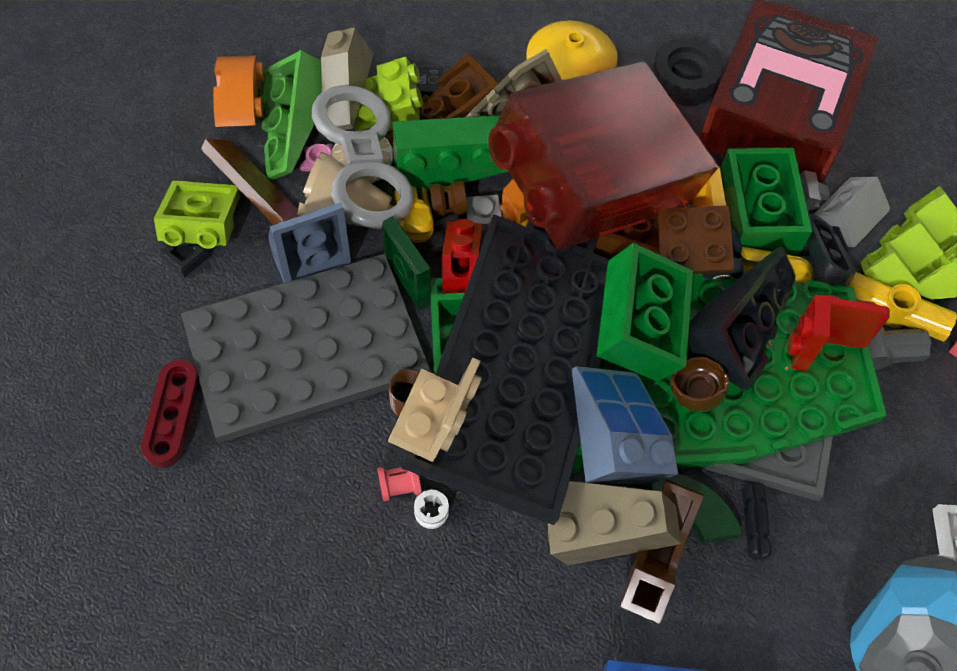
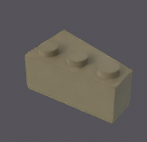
(611, 523)

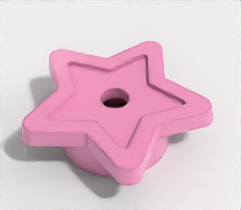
(313, 153)

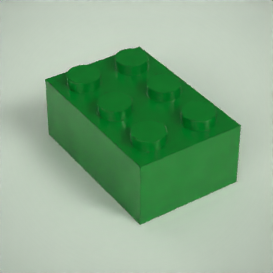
(766, 198)
(645, 313)

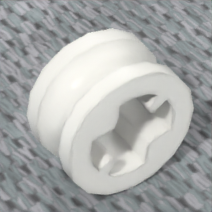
(443, 511)

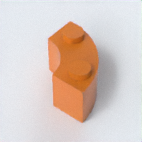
(237, 91)

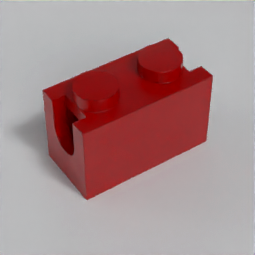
(461, 246)

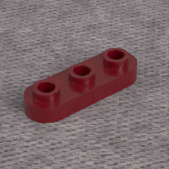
(166, 400)

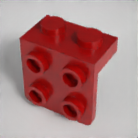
(834, 322)

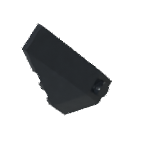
(742, 319)

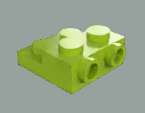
(397, 88)
(197, 214)

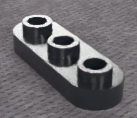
(829, 253)

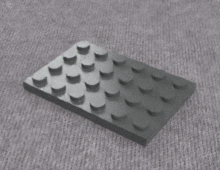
(301, 346)

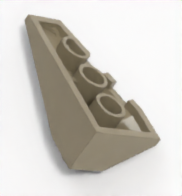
(529, 74)

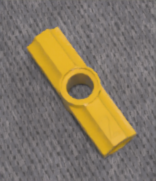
(911, 308)

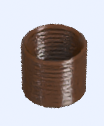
(401, 379)

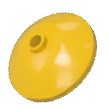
(574, 48)

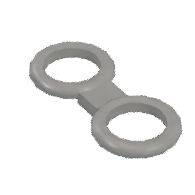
(362, 155)

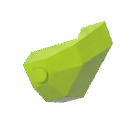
(920, 250)

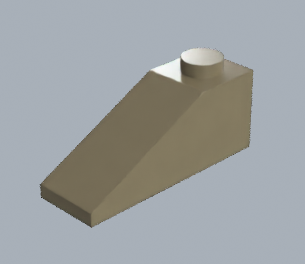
(345, 62)

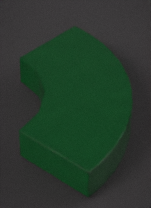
(714, 517)

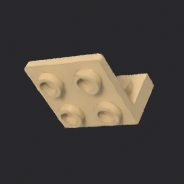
(434, 412)

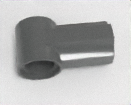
(899, 347)

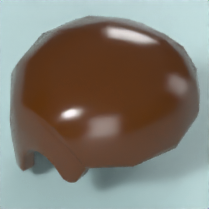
(700, 384)

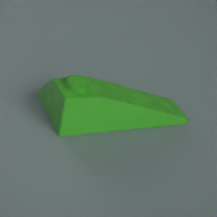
(288, 100)

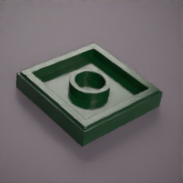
(406, 263)

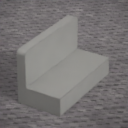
(855, 208)

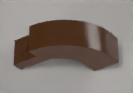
(655, 569)

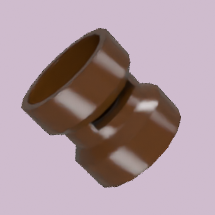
(456, 199)

